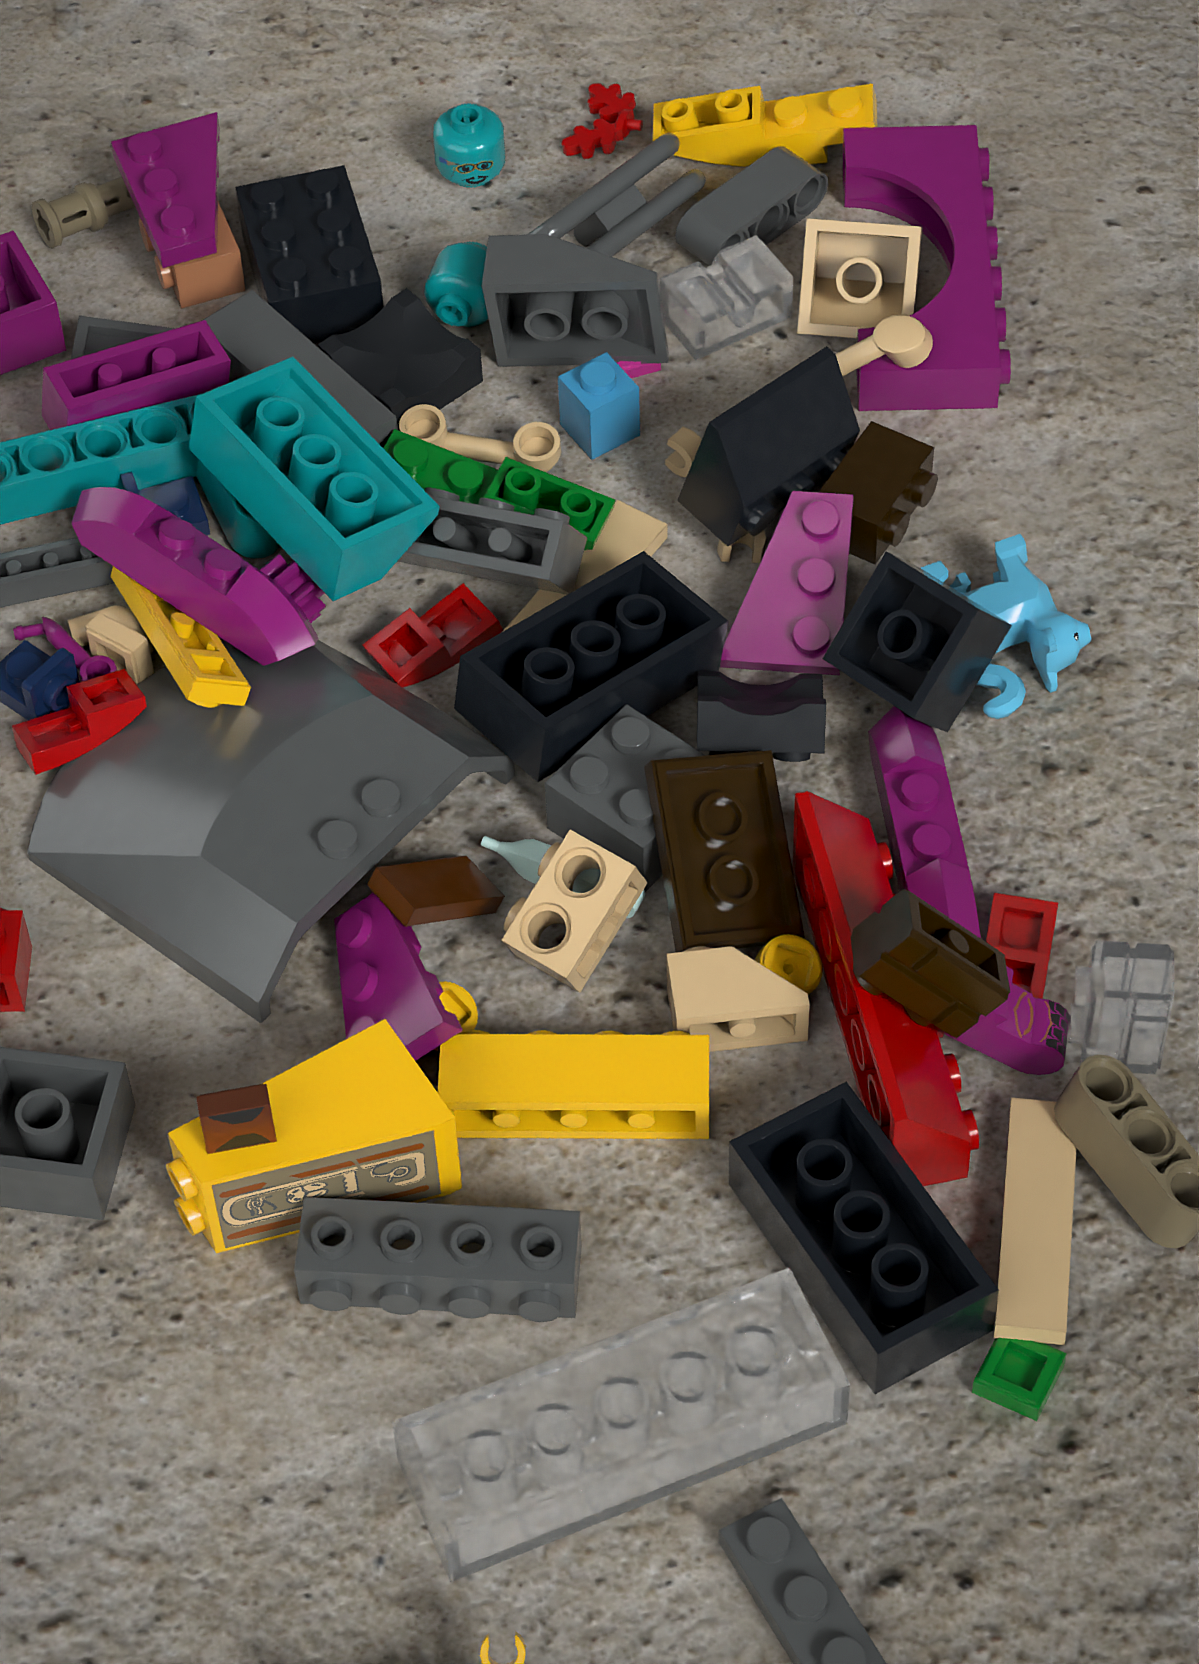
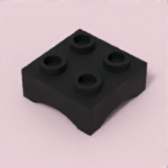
(407, 357)
(755, 718)

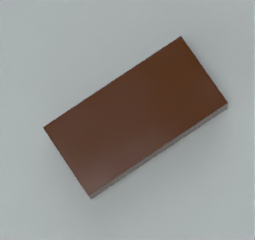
(435, 890)

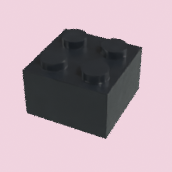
(916, 642)

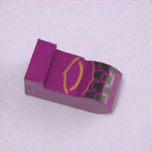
(1022, 1033)

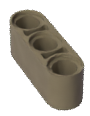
(1133, 1148)

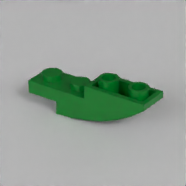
(512, 483)

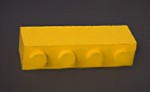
(576, 1085)

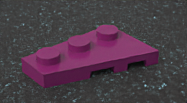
(175, 186)
(797, 590)

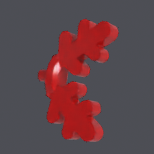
(611, 108)

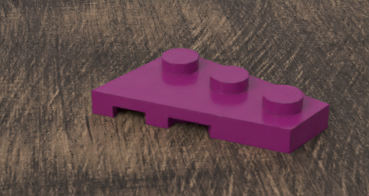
(388, 980)

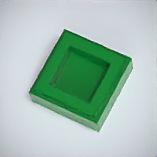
(1019, 1375)

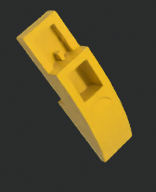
(742, 126)

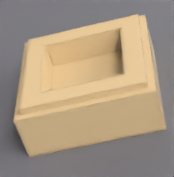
(120, 644)

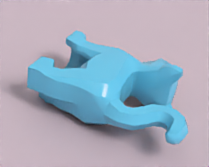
(1029, 608)

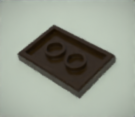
(723, 850)

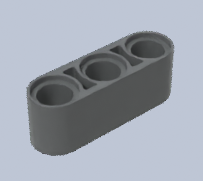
(757, 201)

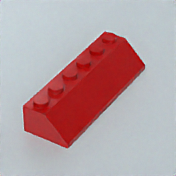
(893, 1059)

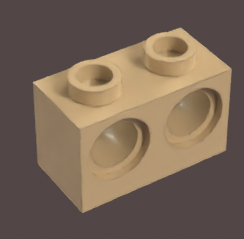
(589, 917)

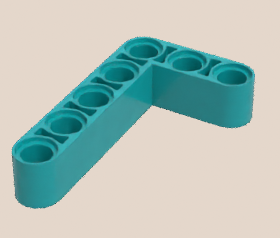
(55, 466)

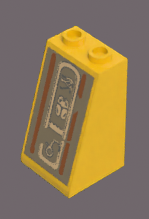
(345, 1128)

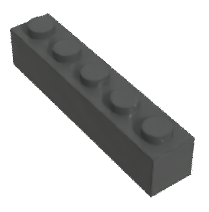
(50, 571)

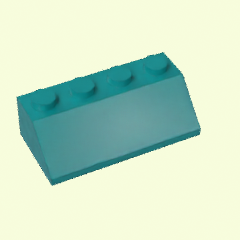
(310, 476)

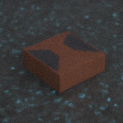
(236, 1118)

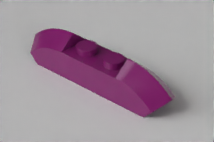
(192, 573)
(921, 816)

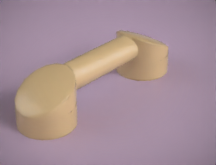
(898, 336)
(533, 444)

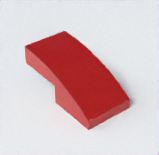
(426, 645)
(95, 714)
(1024, 933)

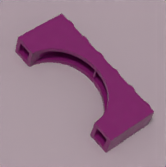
(936, 183)

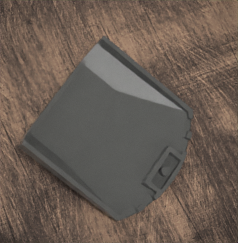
(253, 819)

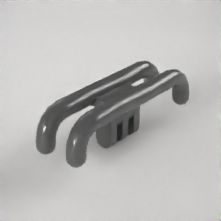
(616, 205)

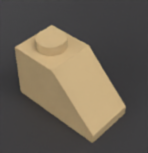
(733, 1000)

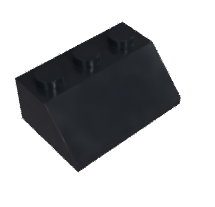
(771, 445)

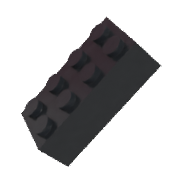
(579, 661)
(862, 1237)

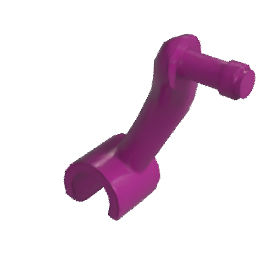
(59, 638)

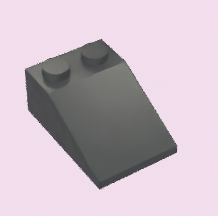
(569, 304)

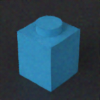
(599, 405)

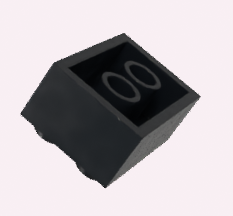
(311, 251)

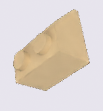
(856, 275)

